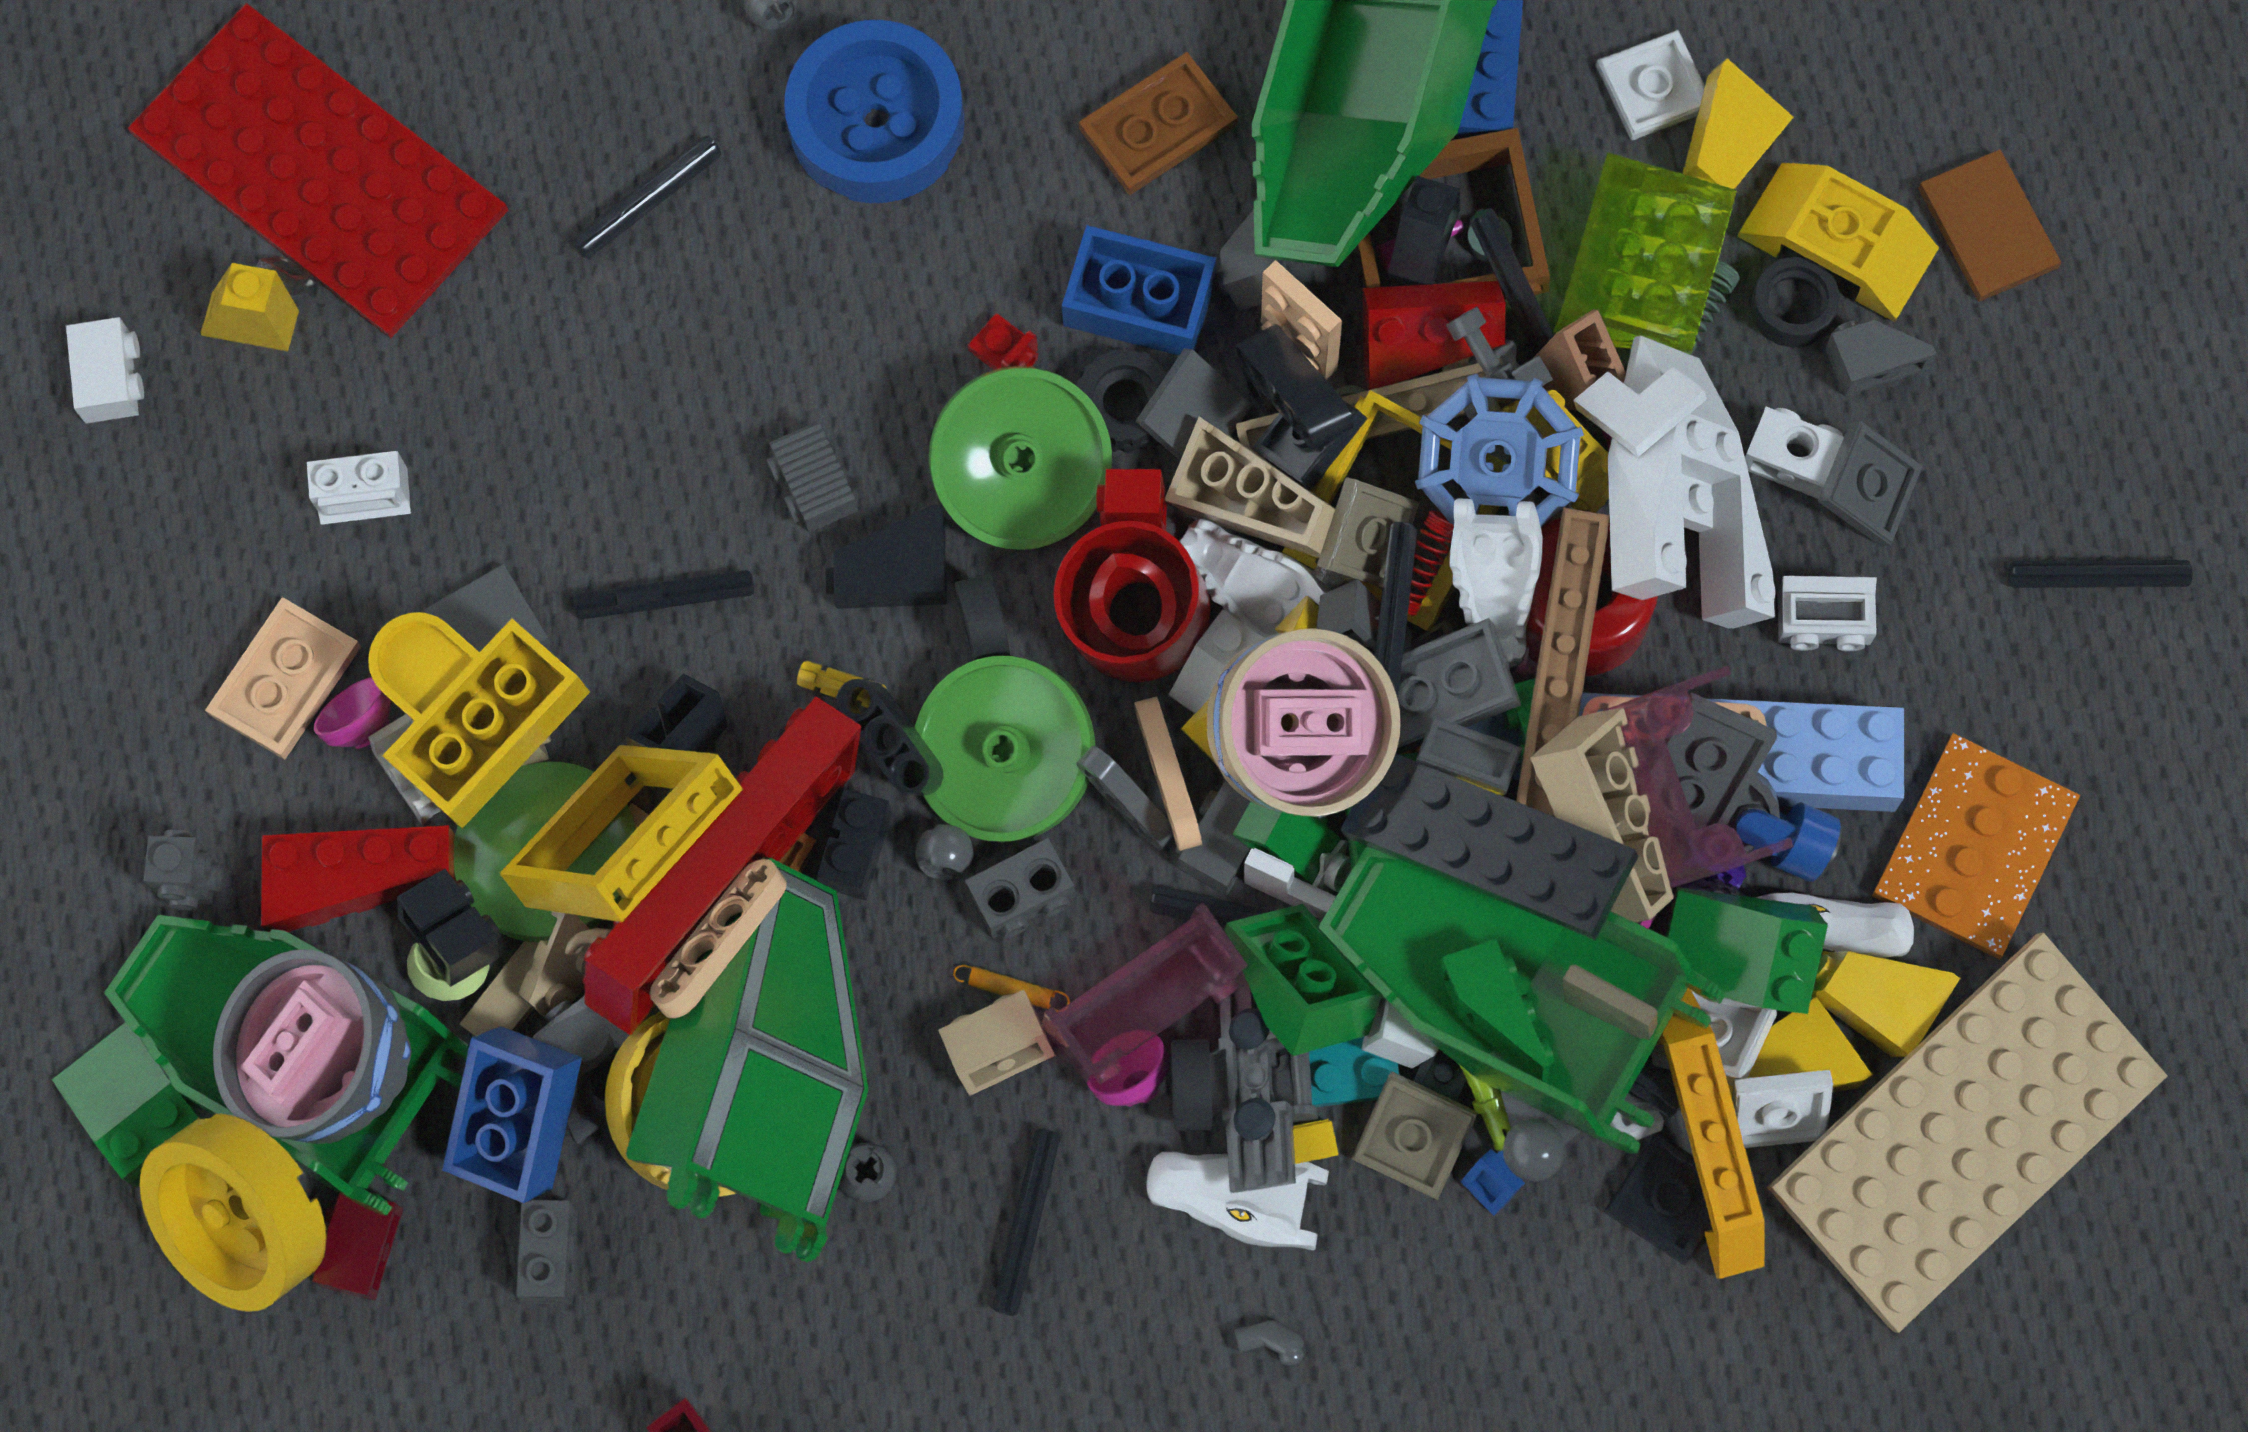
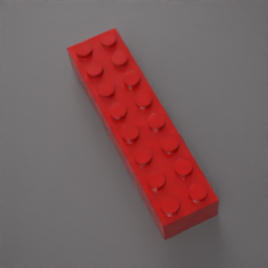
(772, 811)

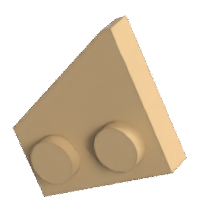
(553, 973)

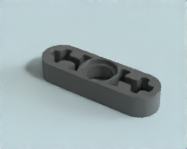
(1126, 797)

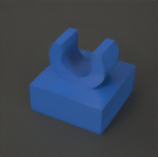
(1492, 1182)

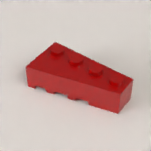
(346, 872)

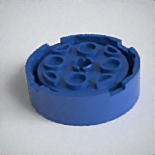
(881, 69)

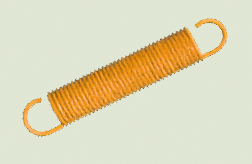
(1005, 985)

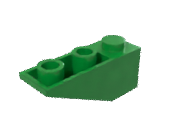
(1489, 1003)

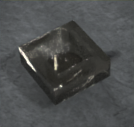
(293, 277)

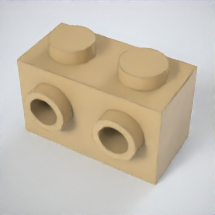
(996, 1042)

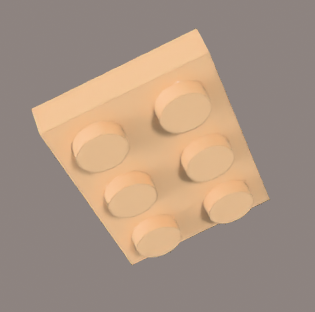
(1301, 317)
(283, 678)

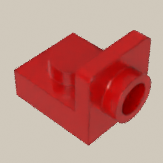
(1003, 345)

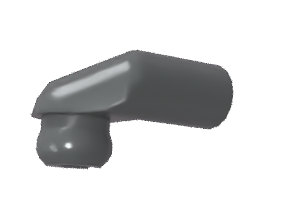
(1275, 1336)

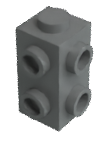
(181, 870)

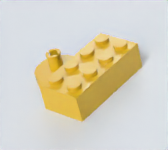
(469, 708)

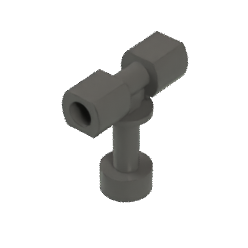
(1468, 327)

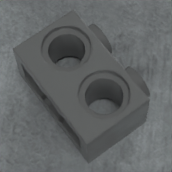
(1014, 879)

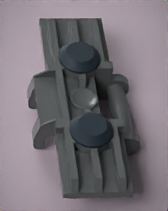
(1243, 1098)

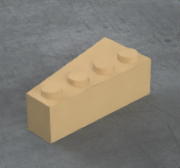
(1246, 493)
(1593, 787)

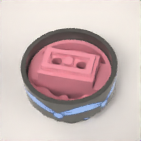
(310, 1048)

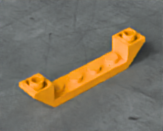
(1716, 1145)

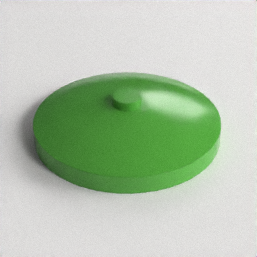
(1019, 457)
(1005, 747)
(508, 825)

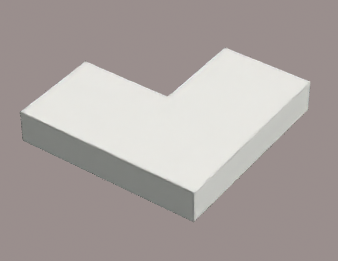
(1642, 418)
(1278, 880)

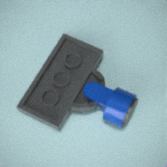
(1721, 782)

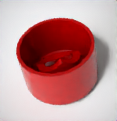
(1110, 561)
(1616, 627)

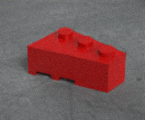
(1408, 328)

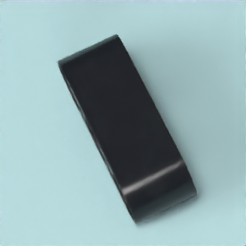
(909, 745)

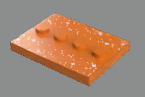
(1976, 845)

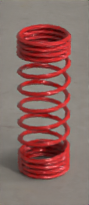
(1438, 523)

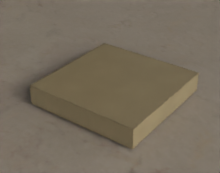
(1361, 528)
(1608, 1003)
(1414, 1135)

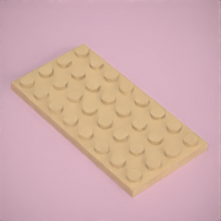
(1967, 1132)

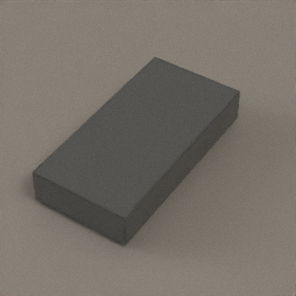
(1469, 755)

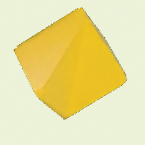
(1314, 1141)

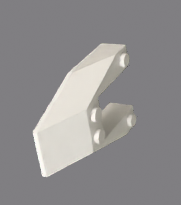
(1690, 481)

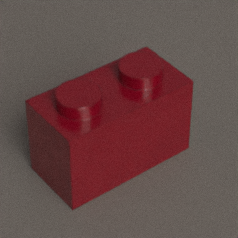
(356, 1248)

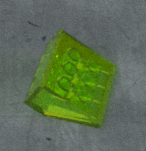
(1647, 253)

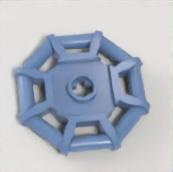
(1495, 428)

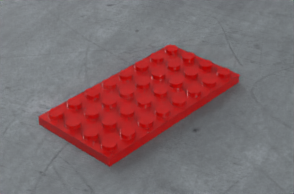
(318, 170)

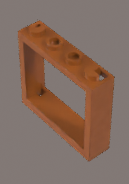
(1476, 154)

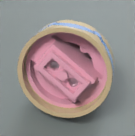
(1340, 728)

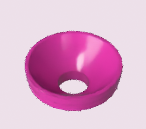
(353, 715)
(1146, 1063)

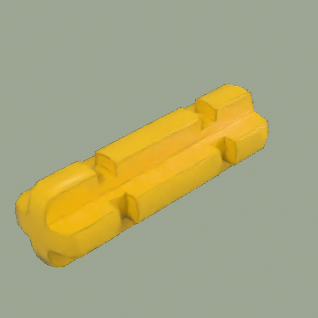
(829, 681)

